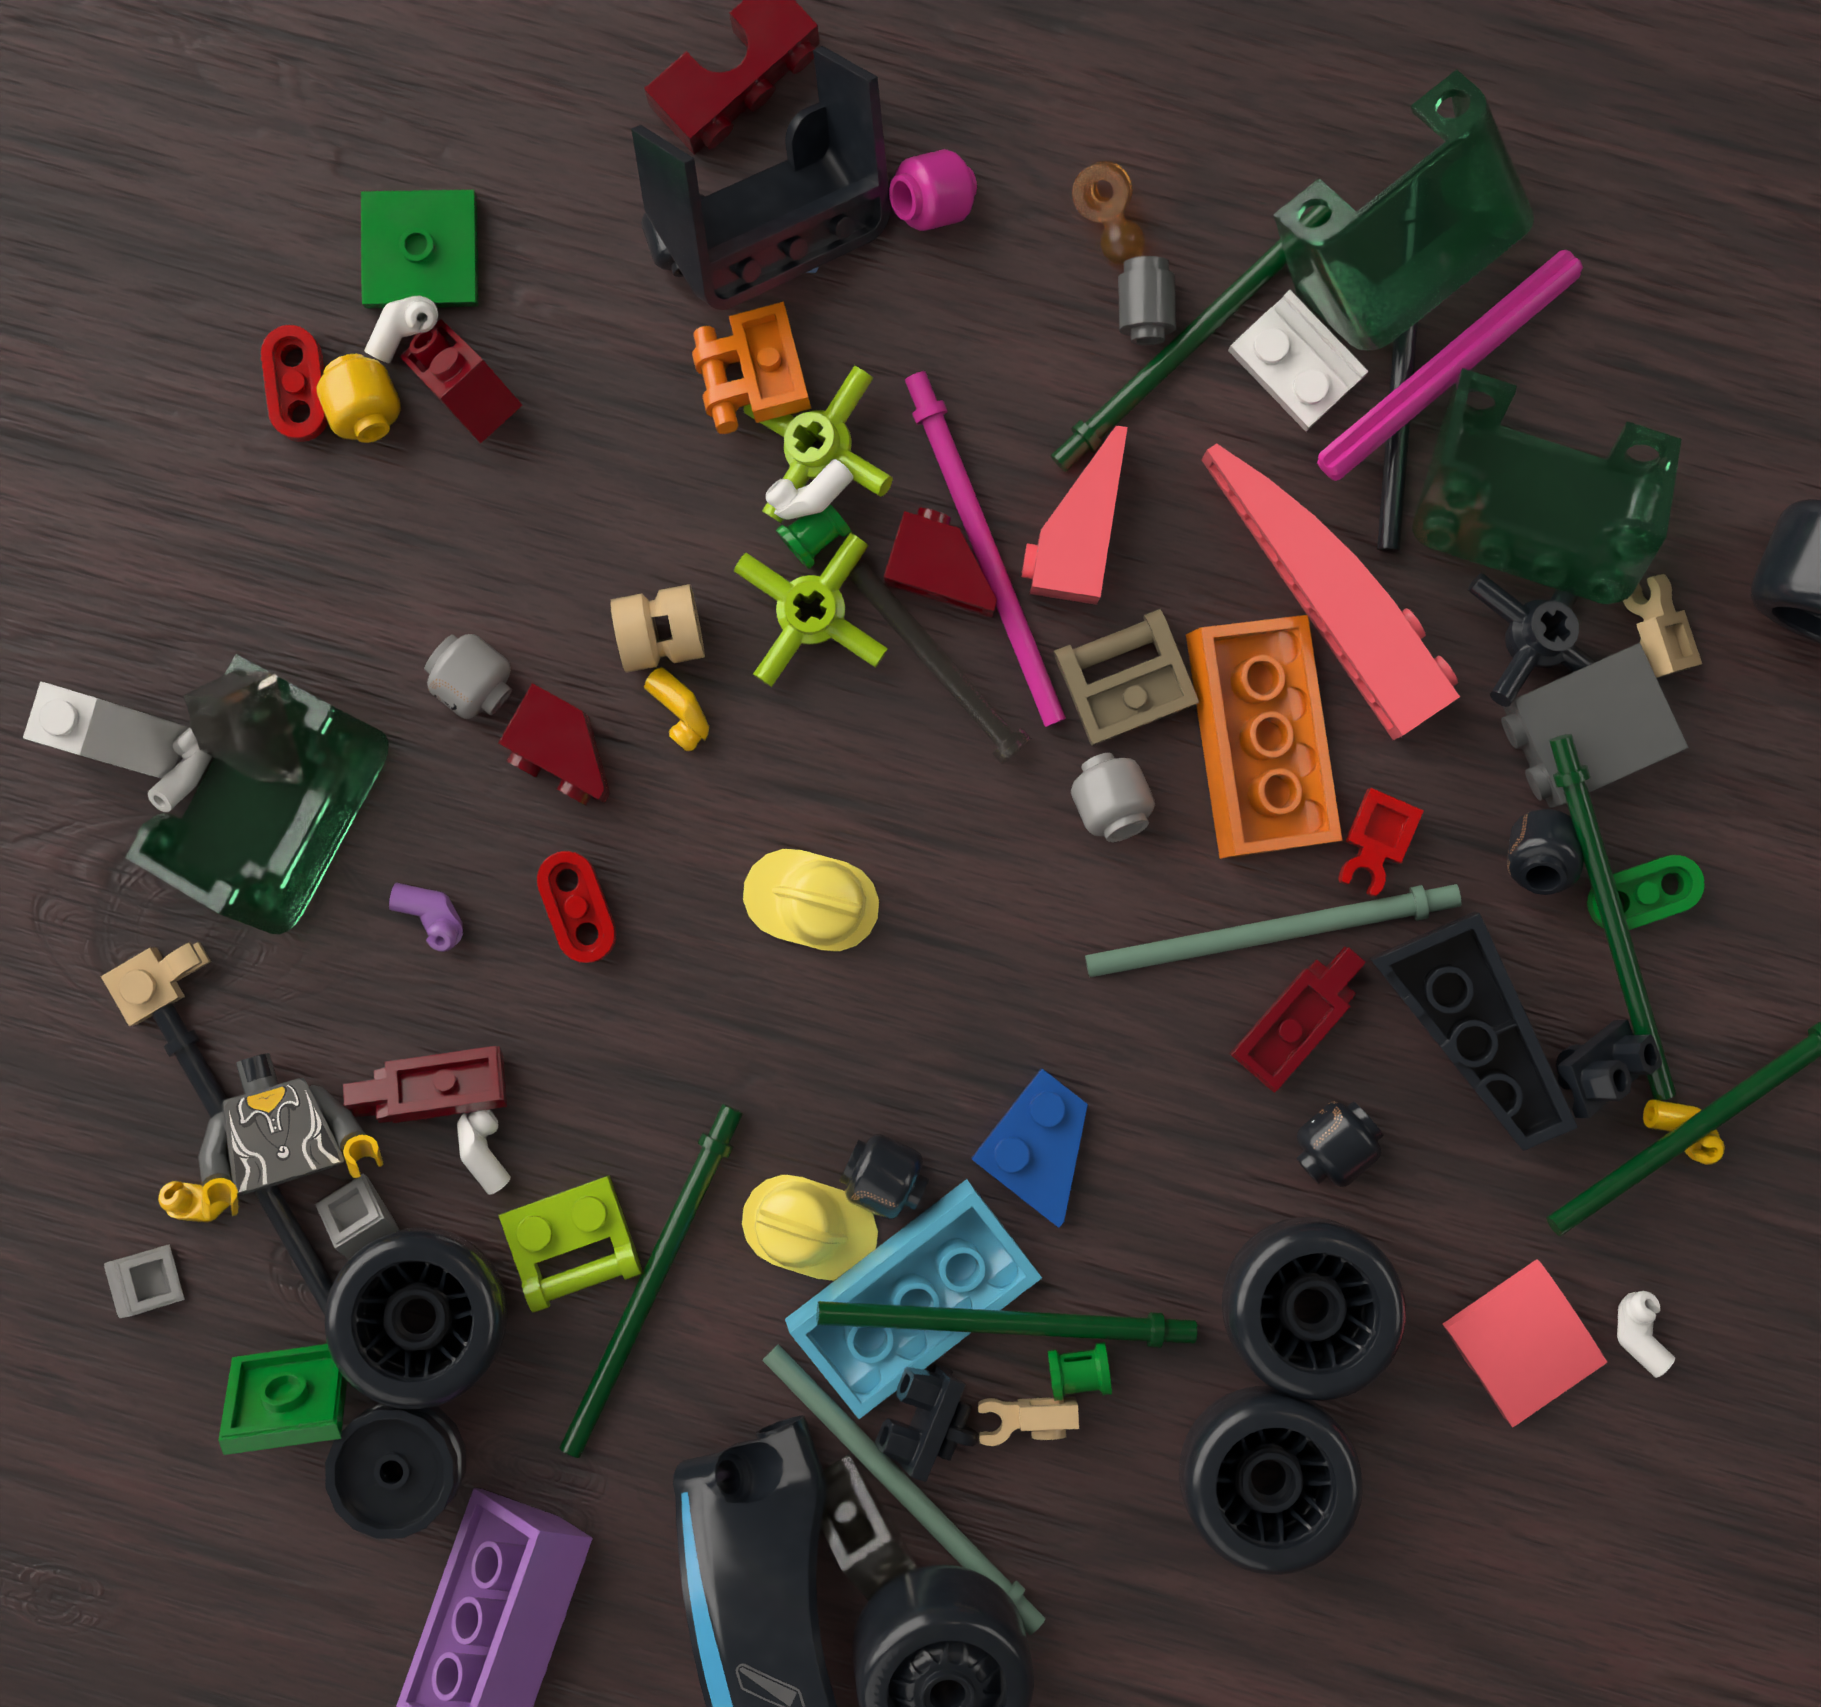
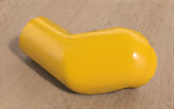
(683, 703)
(1669, 1115)
(184, 1202)

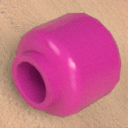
(933, 190)

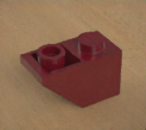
(460, 380)
(558, 739)

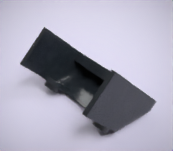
(788, 216)

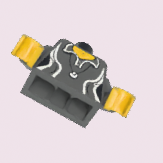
(276, 1136)

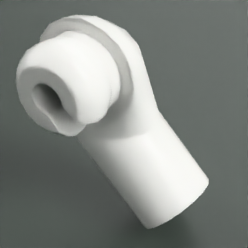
(400, 320)
(810, 499)
(183, 776)
(474, 1150)
(1635, 1332)

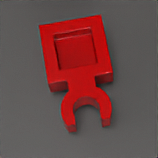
(1381, 832)

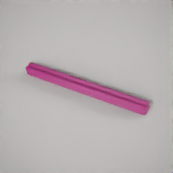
(1445, 367)

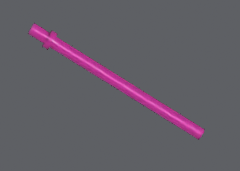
(930, 414)

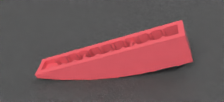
(1342, 598)

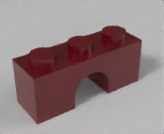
(704, 103)

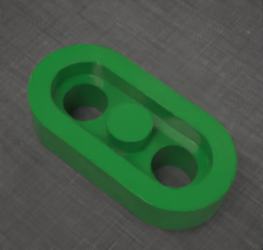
(1644, 894)

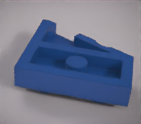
(1037, 1146)

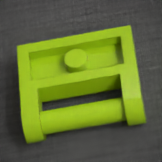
(562, 1225)

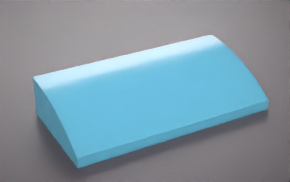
(943, 1258)

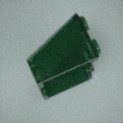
(1418, 237)
(1542, 505)

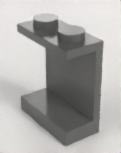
(1612, 713)

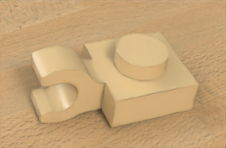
(1664, 632)
(150, 981)
(1041, 1416)

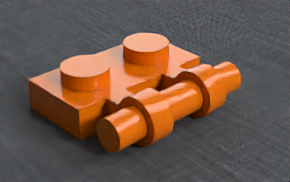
(768, 362)

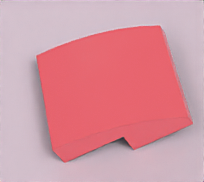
(1525, 1343)

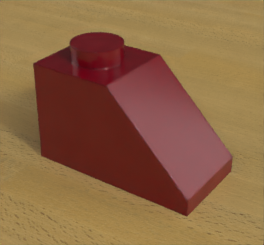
(938, 563)

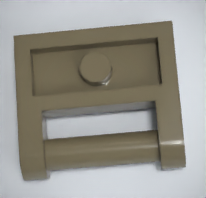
(1132, 695)

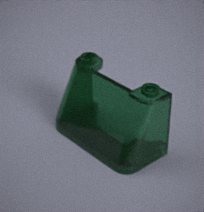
(265, 845)

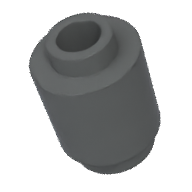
(1147, 300)

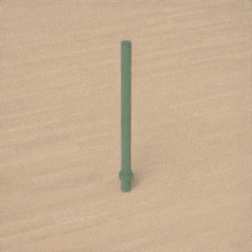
(1415, 903)
(896, 1480)

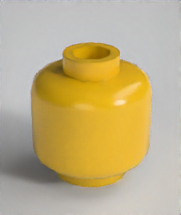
(358, 398)

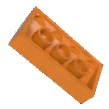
(1263, 736)

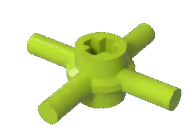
(831, 430)
(807, 589)

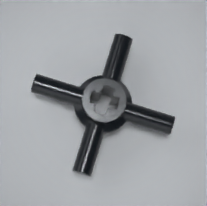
(1537, 635)

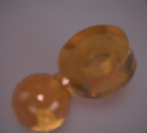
(1121, 237)

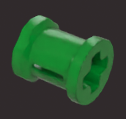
(812, 534)
(1079, 1372)

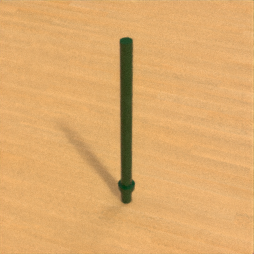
(1089, 434)
(1573, 778)
(1687, 1133)
(714, 1147)
(1151, 1329)

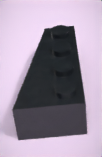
(1475, 1016)

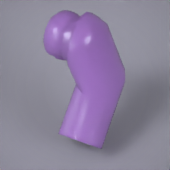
(434, 911)

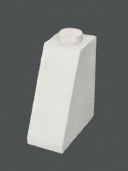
(103, 731)

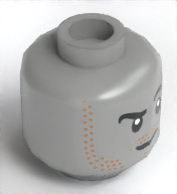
(468, 676)

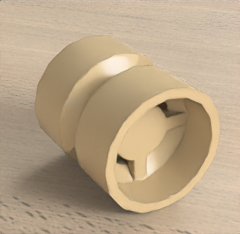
(638, 634)

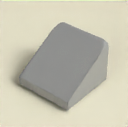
(355, 1216)
(143, 1281)

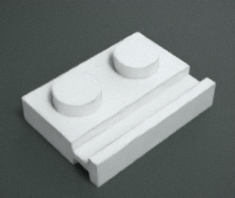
(1297, 360)

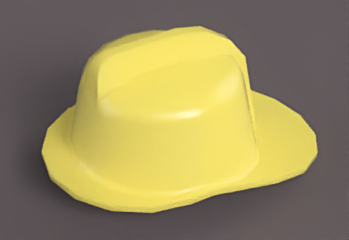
(811, 899)
(807, 1227)

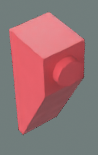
(1077, 535)

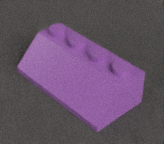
(496, 1607)

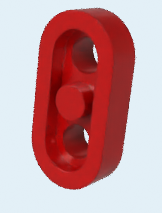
(293, 386)
(577, 907)

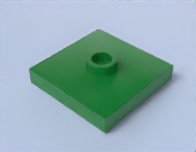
(419, 247)
(282, 1400)

